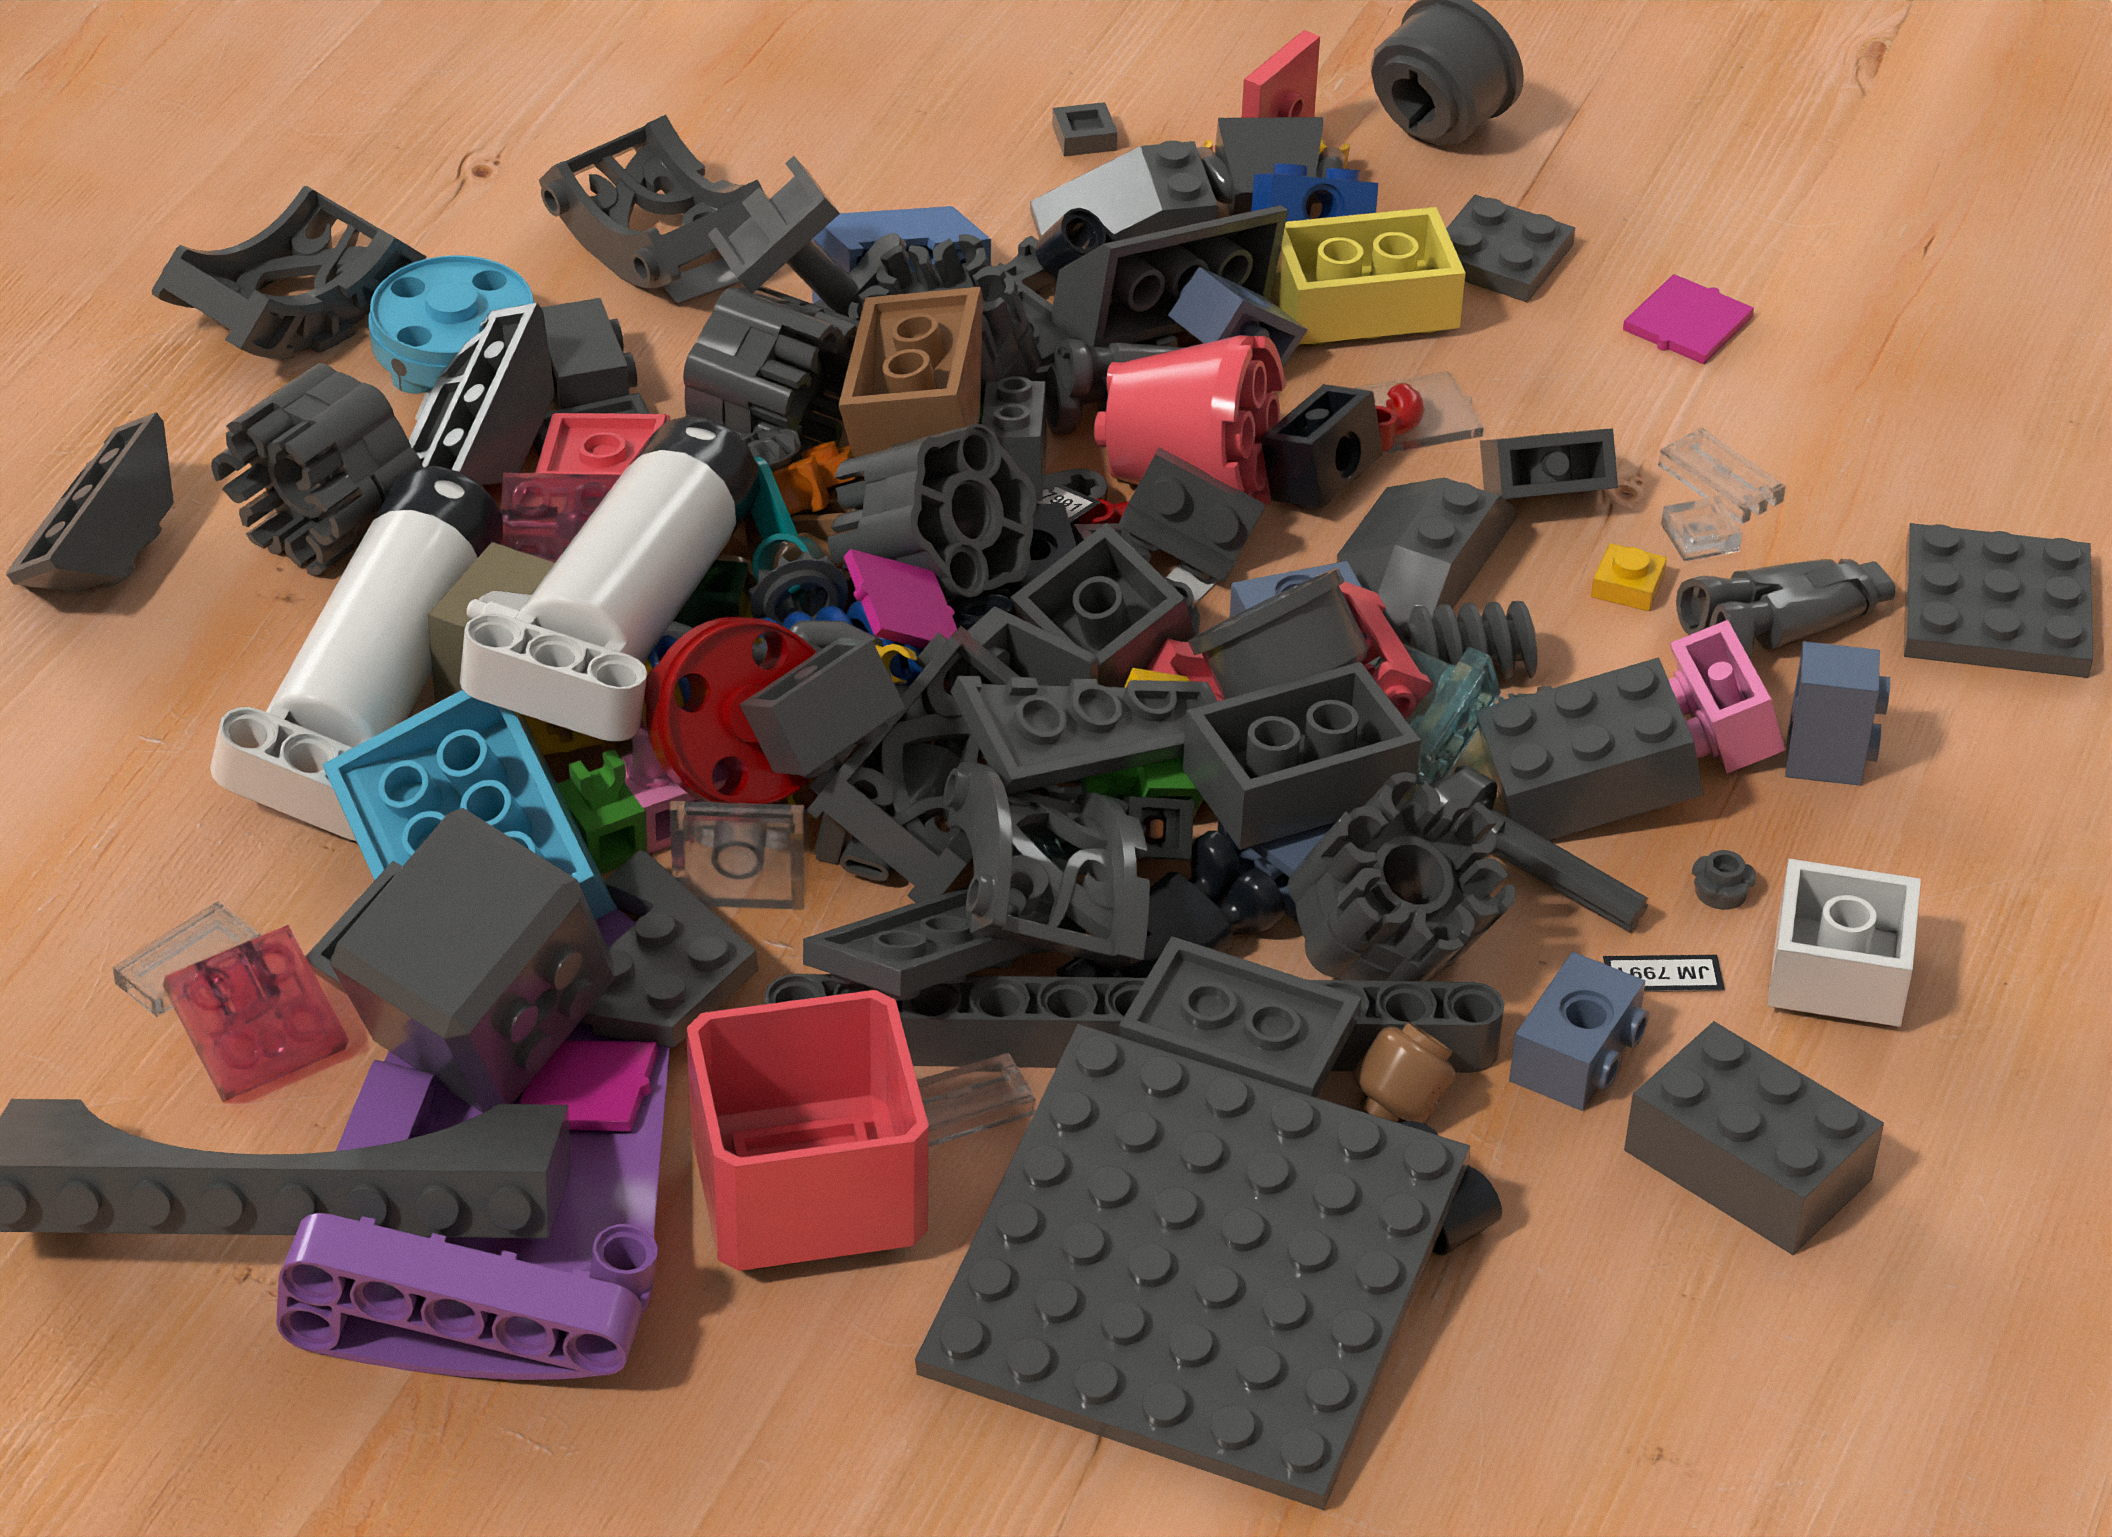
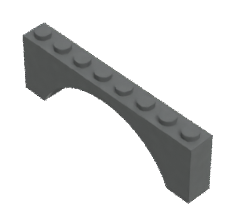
(470, 1180)

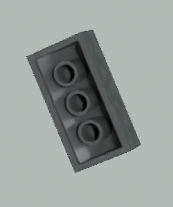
(1133, 283)

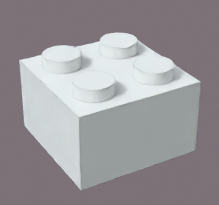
(1844, 942)

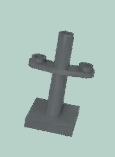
(784, 232)

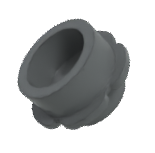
(1723, 879)

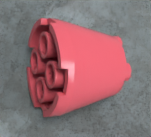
(1198, 405)

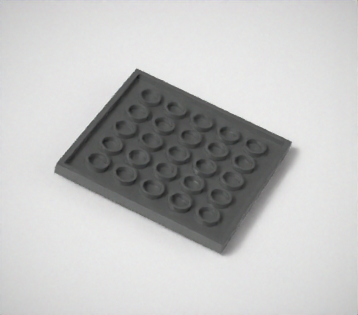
(1196, 1265)

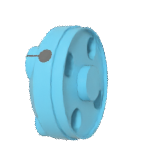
(433, 309)

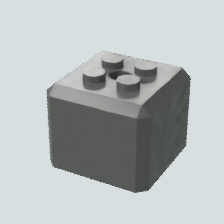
(475, 961)

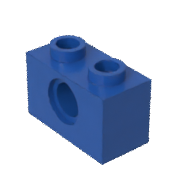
(1290, 186)

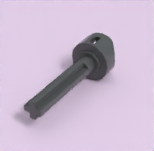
(1543, 858)

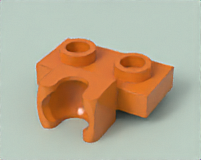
(806, 481)

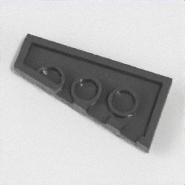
(1077, 730)

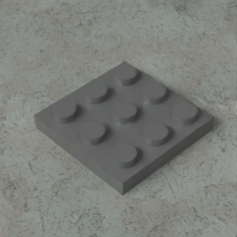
(1998, 600)

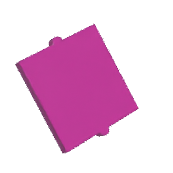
(1688, 318)
(900, 599)
(597, 1081)

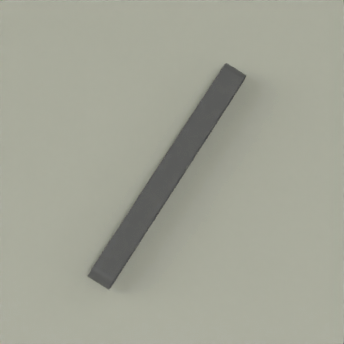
(1039, 1015)

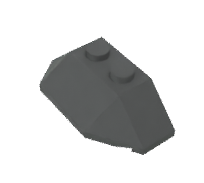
(489, 399)
(103, 514)
(1425, 544)

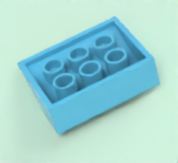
(452, 760)

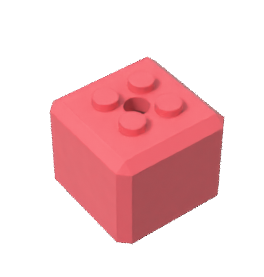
(808, 1129)

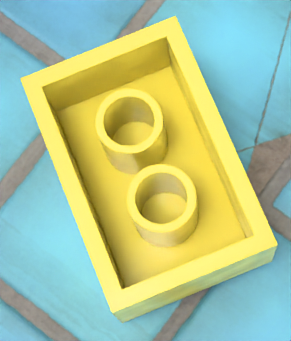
(1370, 275)

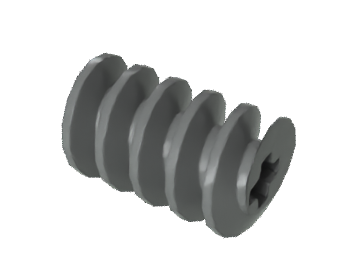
(1499, 636)

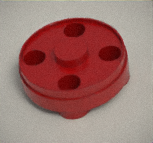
(711, 723)

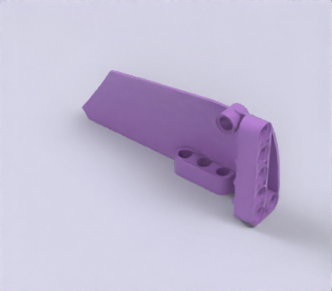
(485, 1303)

